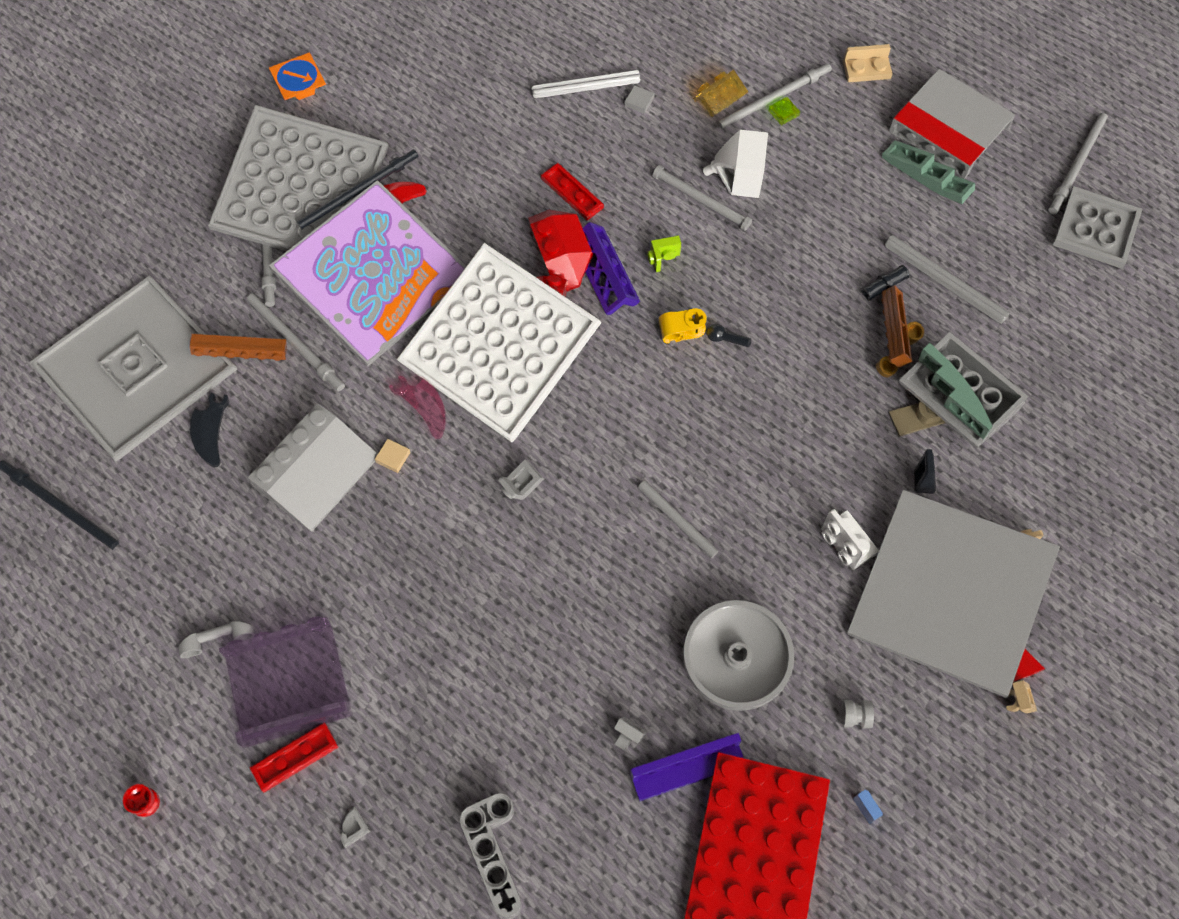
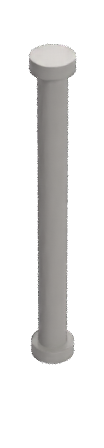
(702, 198)

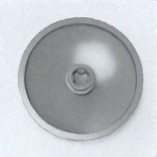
(738, 655)

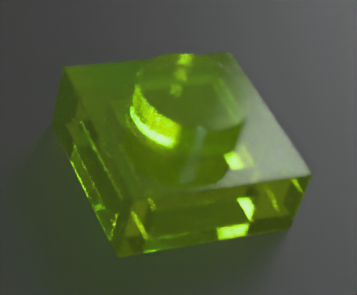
(784, 111)

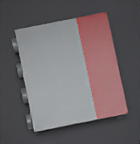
(951, 122)

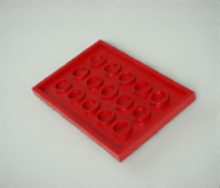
(757, 842)

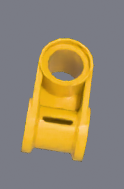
(681, 325)

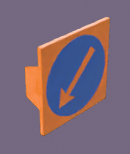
(297, 77)

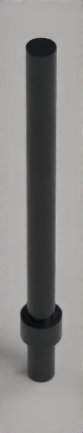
(395, 165)
(23, 479)

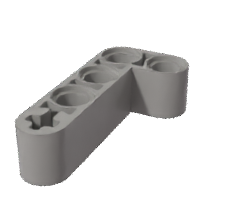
(495, 858)

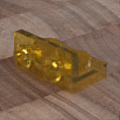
(722, 93)

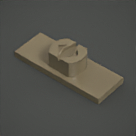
(914, 418)

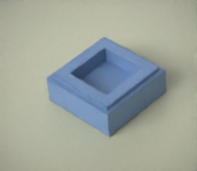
(867, 806)

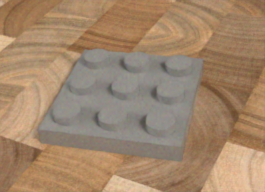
(1097, 227)

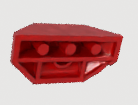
(562, 245)

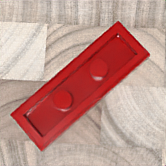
(572, 191)
(294, 757)

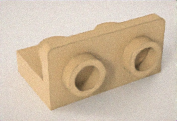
(867, 63)

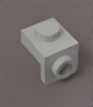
(521, 481)

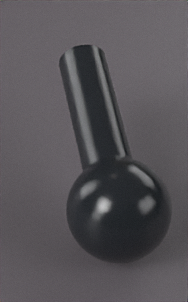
(718, 333)

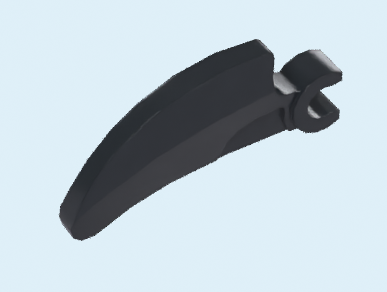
(206, 428)

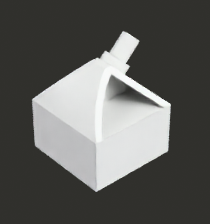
(741, 163)

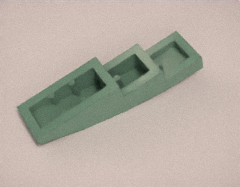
(933, 175)
(961, 397)

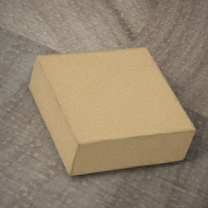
(392, 455)

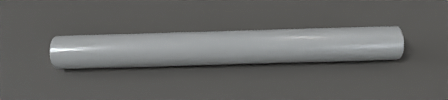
(678, 519)

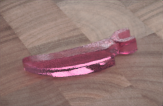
(426, 402)

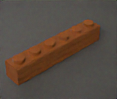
(896, 327)
(238, 347)

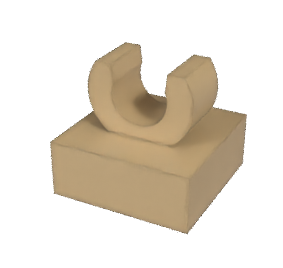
(1024, 698)

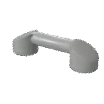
(191, 645)

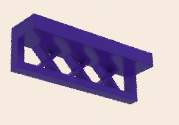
(612, 267)
(682, 768)

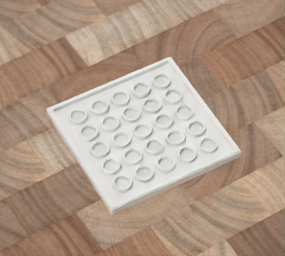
(499, 342)

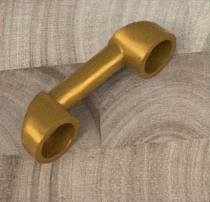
(884, 366)

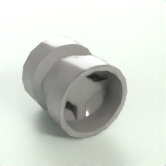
(853, 714)

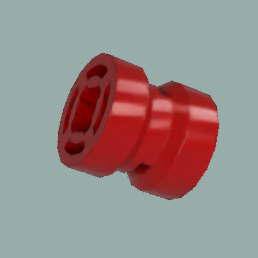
(136, 797)

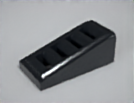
(925, 474)

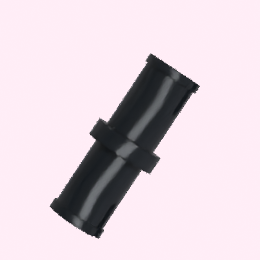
(884, 282)

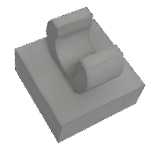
(629, 732)

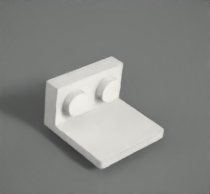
(848, 538)

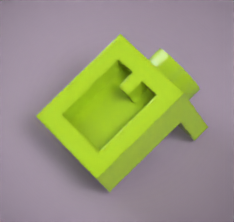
(665, 249)

